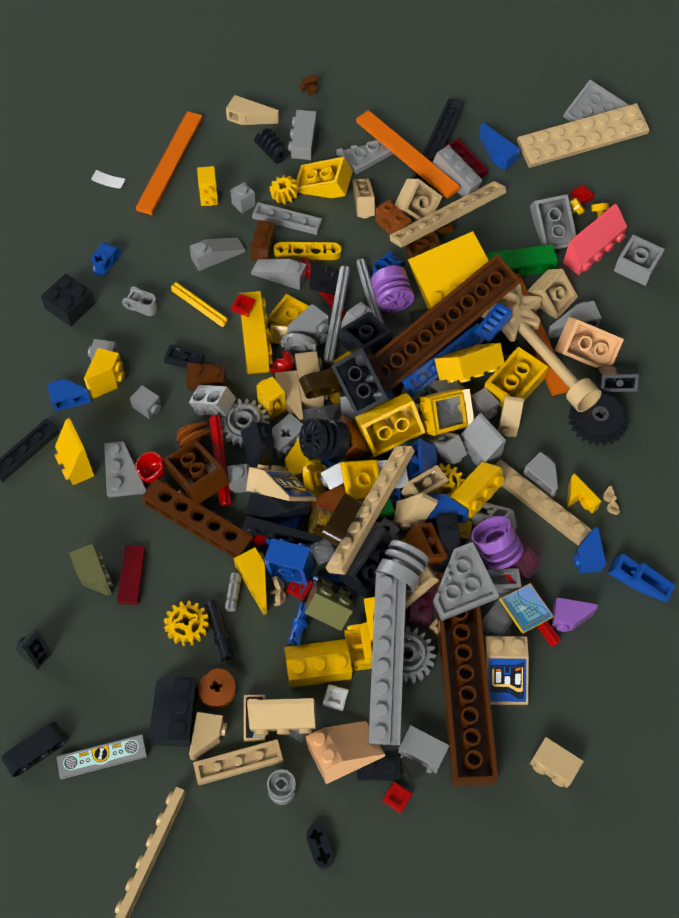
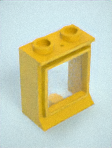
(446, 411)

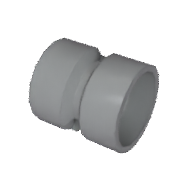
(281, 787)

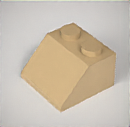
(417, 199)
(554, 291)

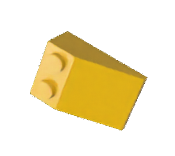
(325, 178)
(72, 455)

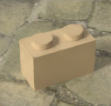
(556, 763)

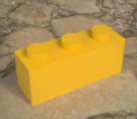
(478, 487)

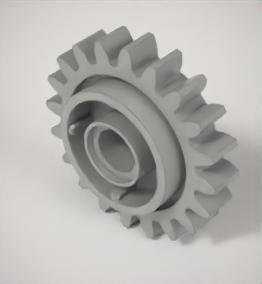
(241, 413)
(421, 656)

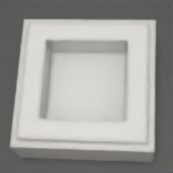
(335, 697)

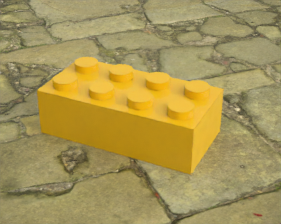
(257, 336)

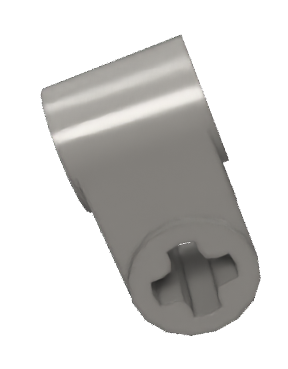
(141, 302)

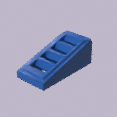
(499, 312)

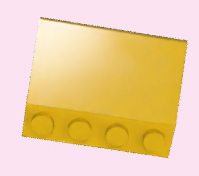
(447, 267)

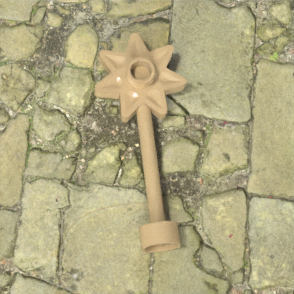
(582, 393)

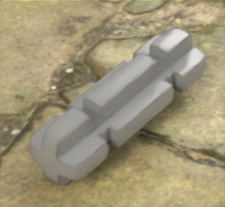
(233, 592)

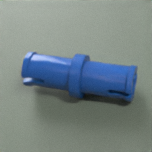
(299, 625)

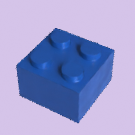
(289, 561)

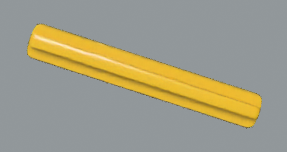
(199, 304)

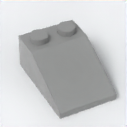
(553, 221)

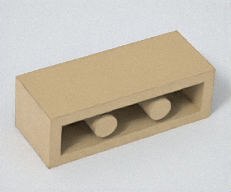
(305, 364)

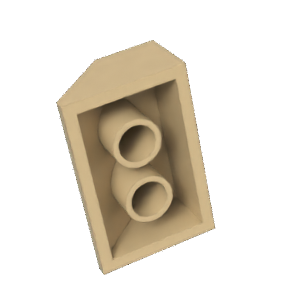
(282, 716)

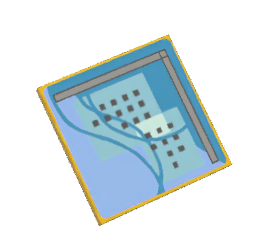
(526, 608)

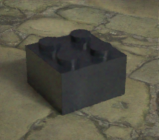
(68, 299)
(365, 332)

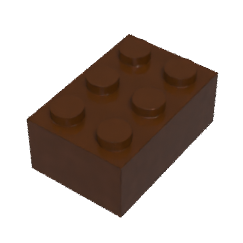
(196, 471)

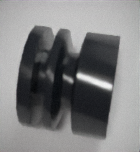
(324, 438)

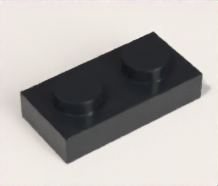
(181, 356)
(381, 770)

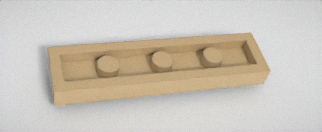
(237, 762)

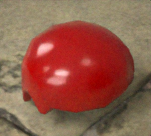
(283, 364)
(150, 467)

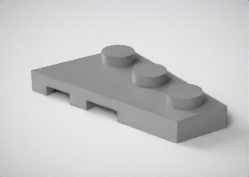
(364, 156)
(121, 474)

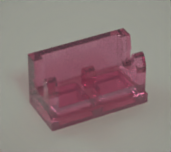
(422, 609)

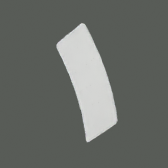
(107, 180)

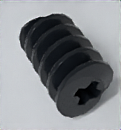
(271, 145)

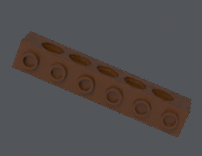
(159, 490)

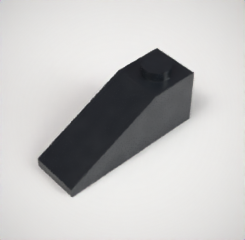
(258, 444)
(275, 509)
(448, 533)
(33, 649)

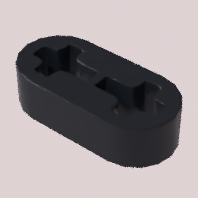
(325, 845)

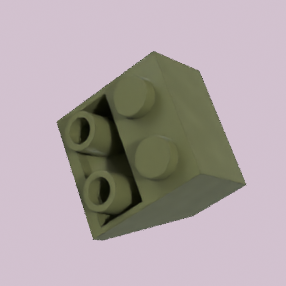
(91, 569)
(330, 603)

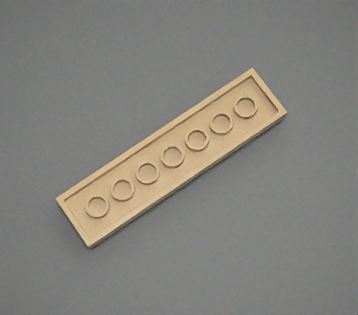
(582, 135)

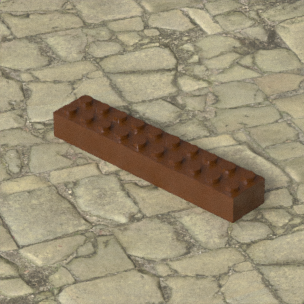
(446, 320)
(466, 699)

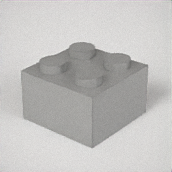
(639, 260)

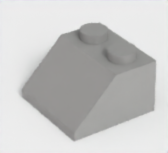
(311, 323)
(483, 441)

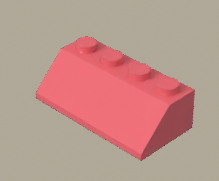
(595, 240)

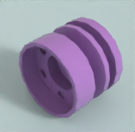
(392, 289)
(497, 542)

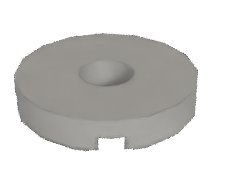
(298, 343)

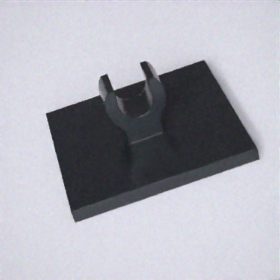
(323, 278)

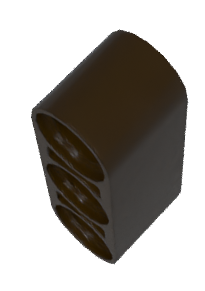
(320, 384)
(341, 519)

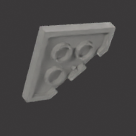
(592, 101)
(464, 583)

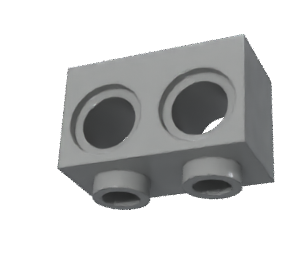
(212, 400)

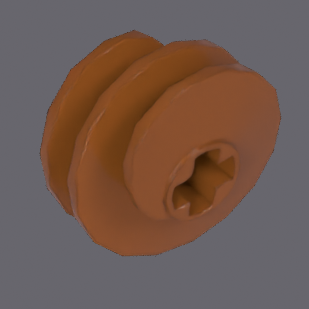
(192, 431)
(226, 684)

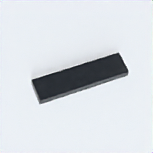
(27, 448)

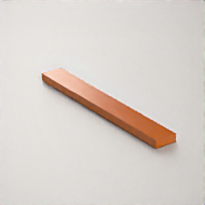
(408, 154)
(169, 163)
(553, 381)

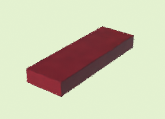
(471, 160)
(131, 575)

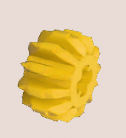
(284, 189)

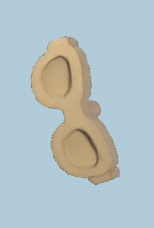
(609, 496)
(280, 595)

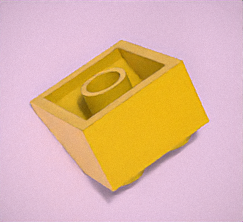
(104, 373)

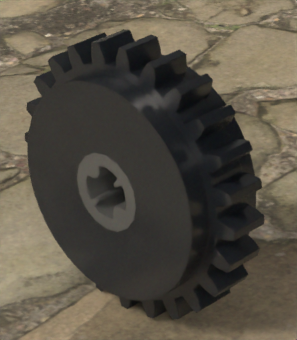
(602, 422)

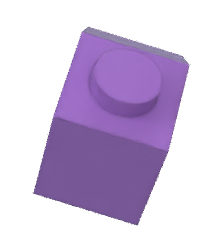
(571, 613)

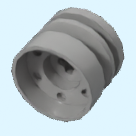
(404, 563)

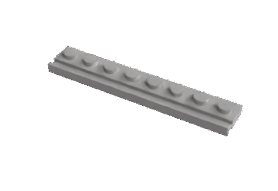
(387, 660)

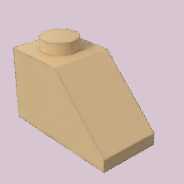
(510, 416)
(425, 483)
(413, 510)
(206, 734)

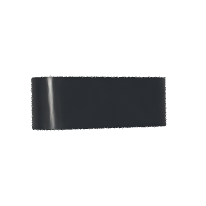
(34, 749)

